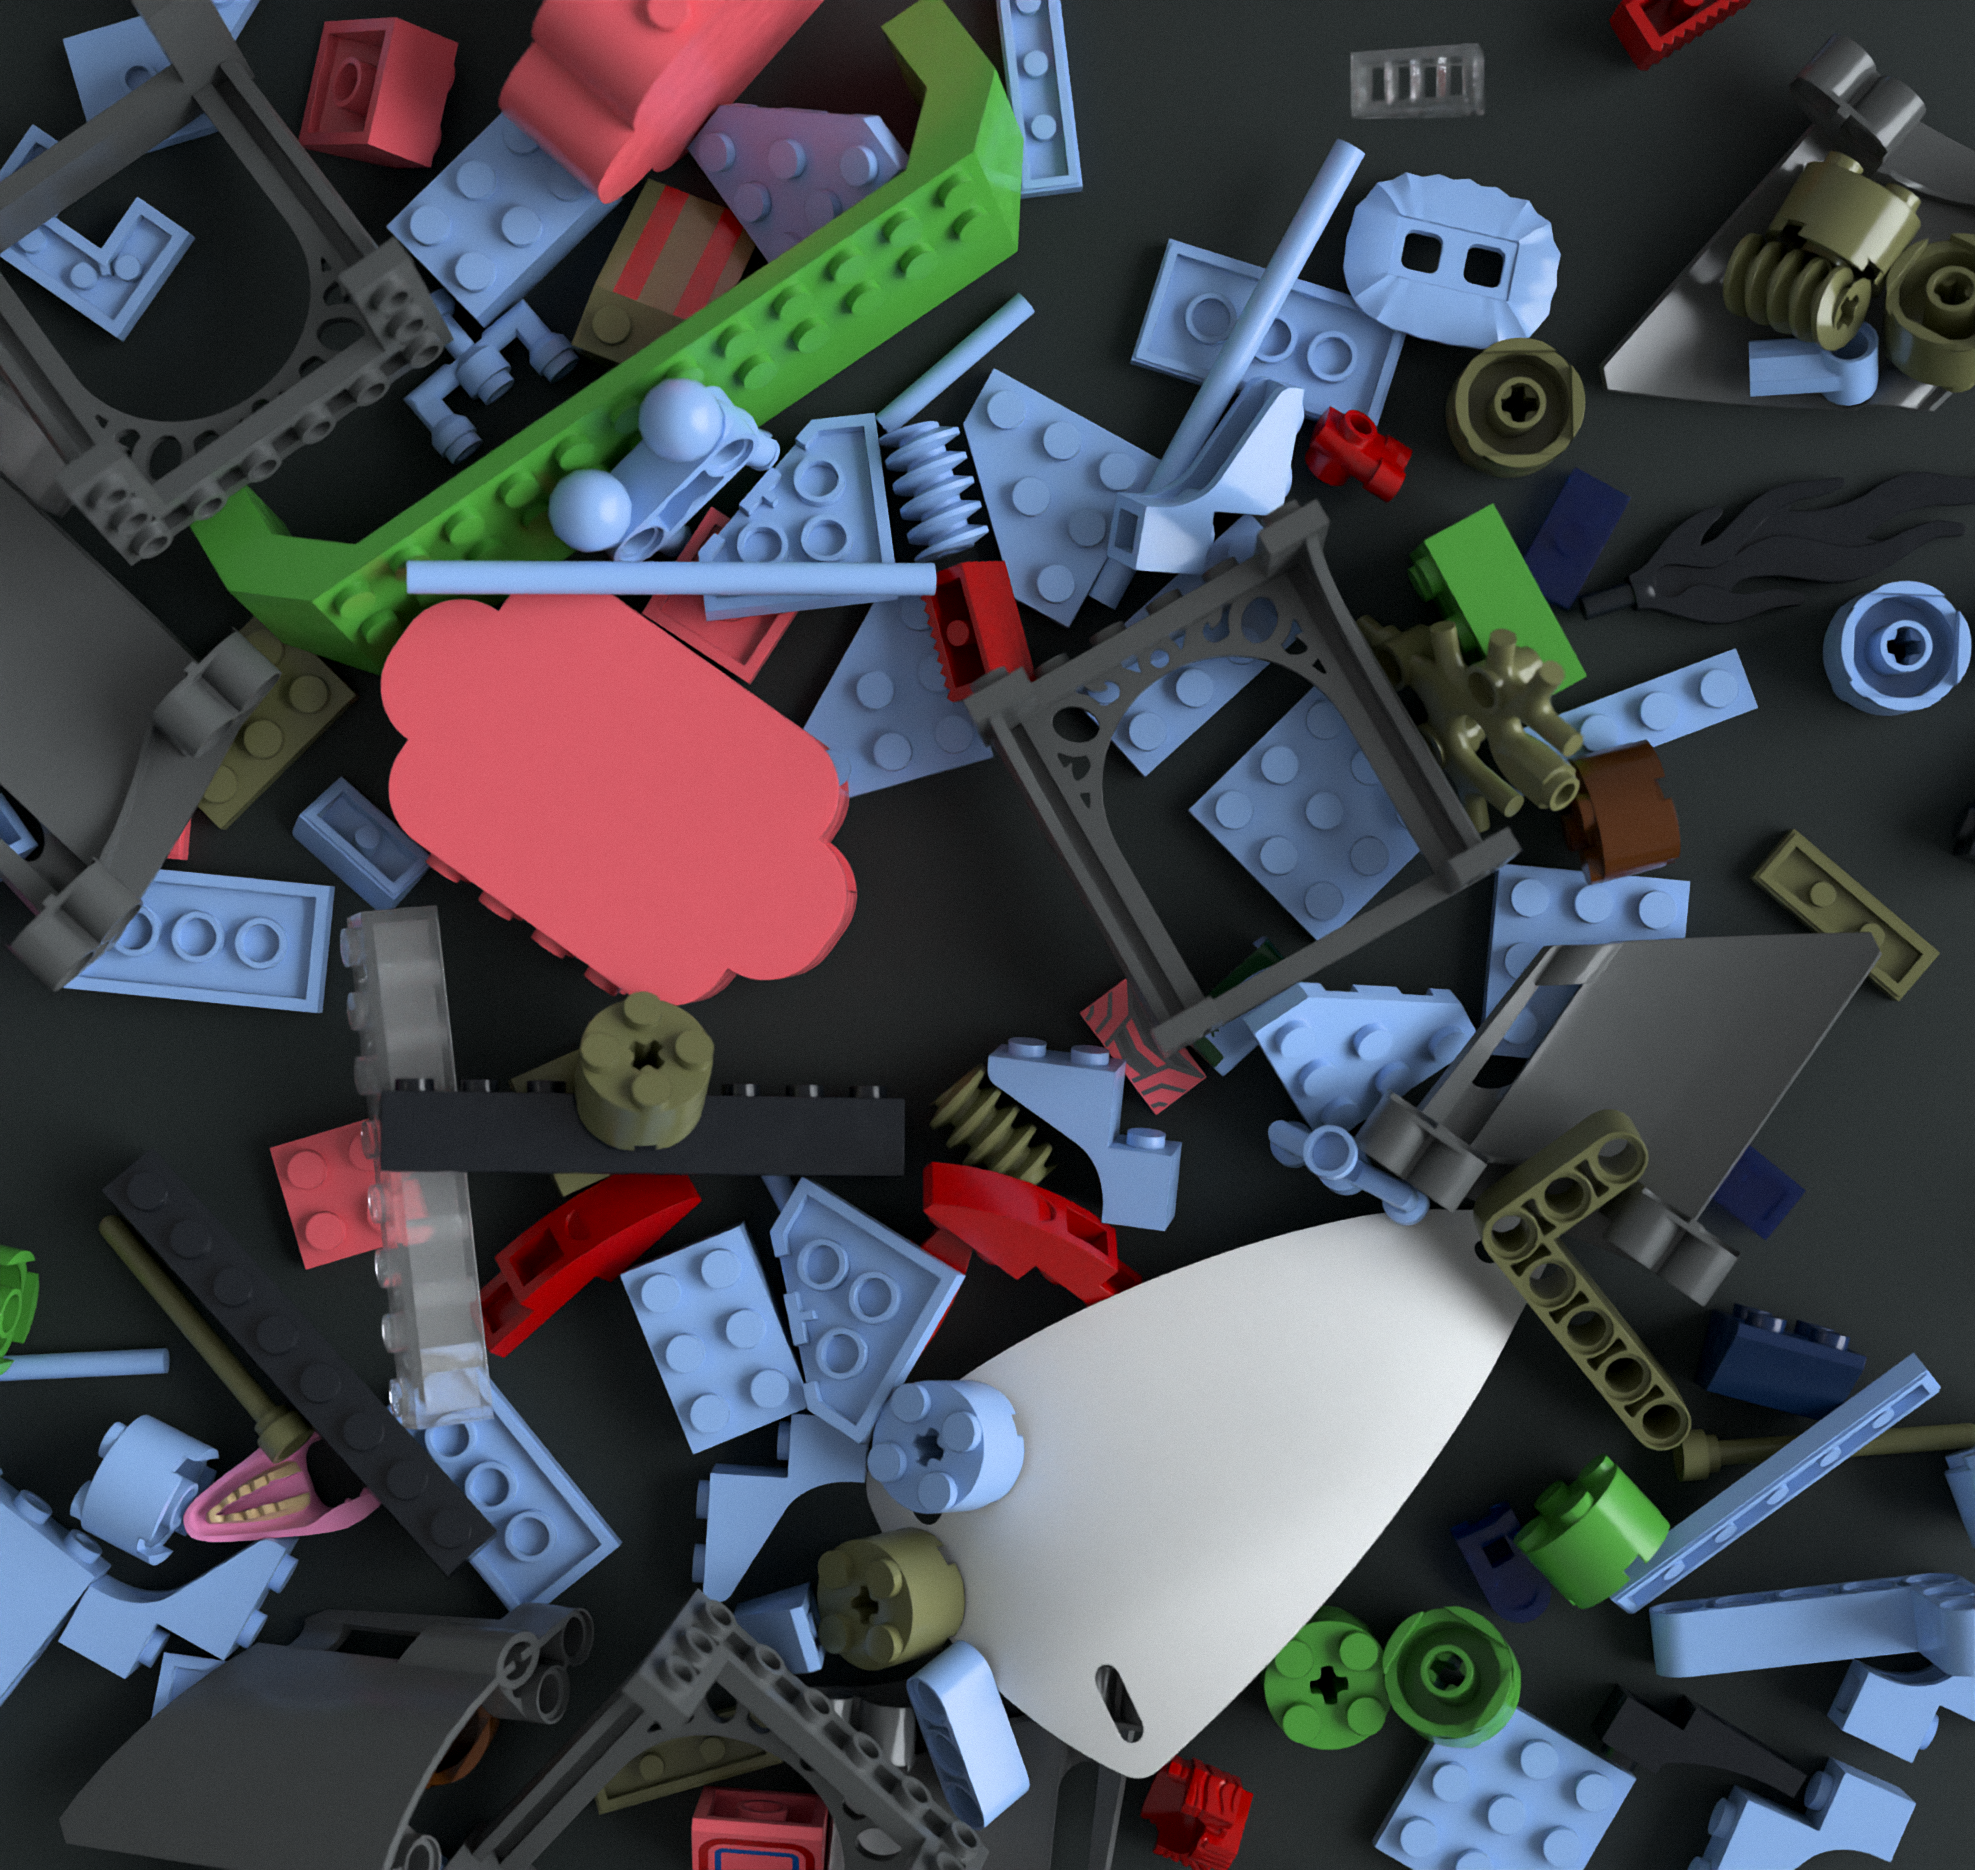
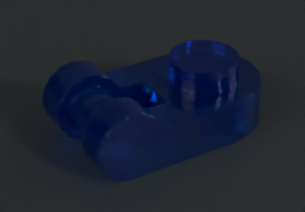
(1511, 1583)

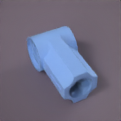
(1801, 367)

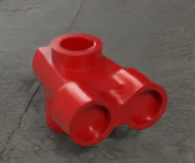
(1351, 447)

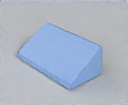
(361, 845)

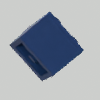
(1785, 1369)

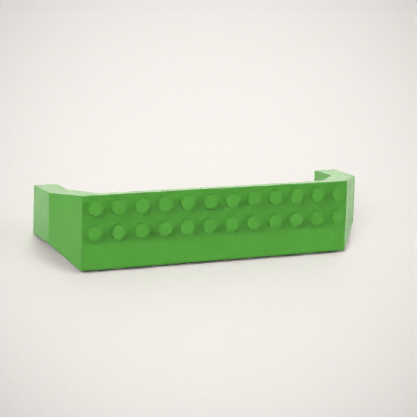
(758, 342)

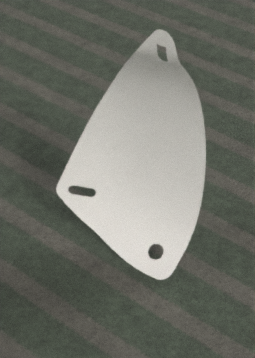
(1214, 1466)

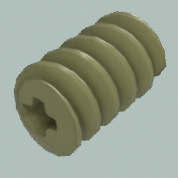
(1795, 293)
(990, 1130)

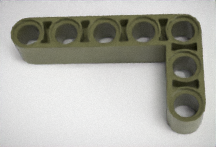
(1570, 1287)

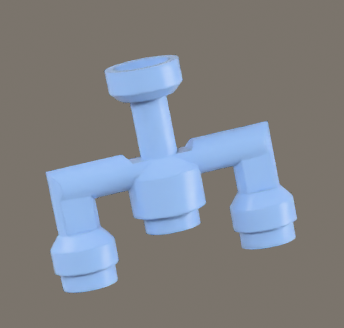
(483, 372)
(1345, 1168)

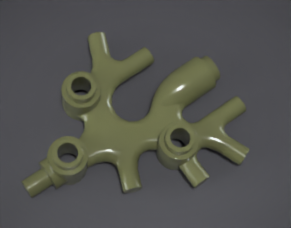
(1479, 702)

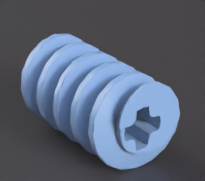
(934, 489)

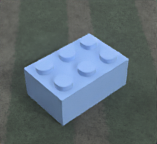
(497, 221)
(718, 1336)

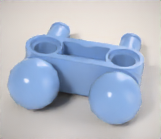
(686, 456)

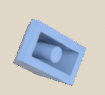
(787, 1624)

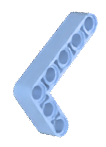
(1819, 1625)

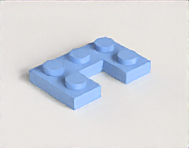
(104, 283)

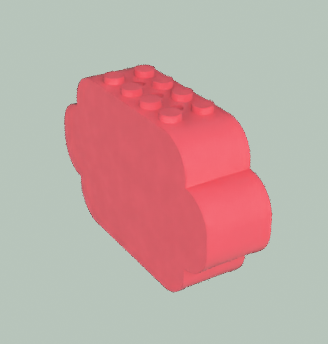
(637, 80)
(616, 794)

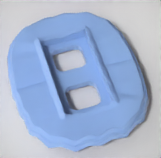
(1442, 303)

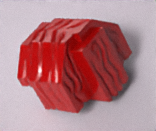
(1197, 1813)

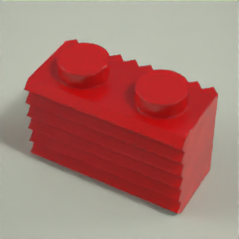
(1660, 26)
(976, 625)

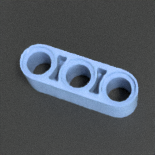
(968, 1734)

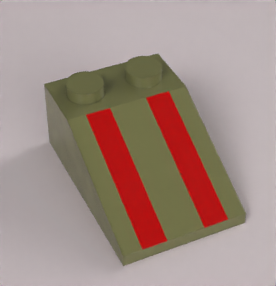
(661, 271)

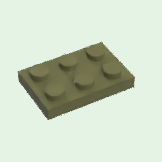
(279, 729)

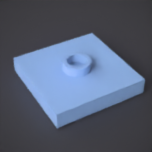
(115, 62)

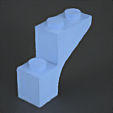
(1237, 471)
(1083, 1100)
(749, 1500)
(214, 1611)
(1899, 1707)
(1843, 1813)

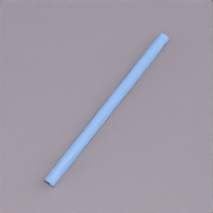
(1244, 340)
(669, 578)

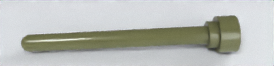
(278, 1429)
(1706, 1454)

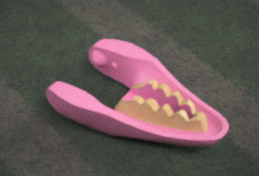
(269, 1502)

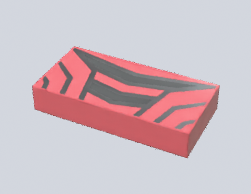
(1126, 1033)

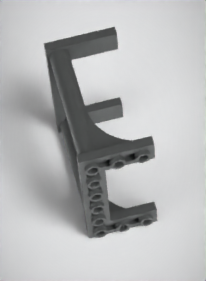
(388, 295)
(1294, 577)
(669, 1687)

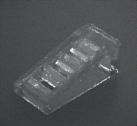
(1442, 57)

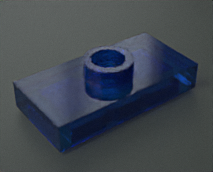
(1573, 536)
(1758, 1193)

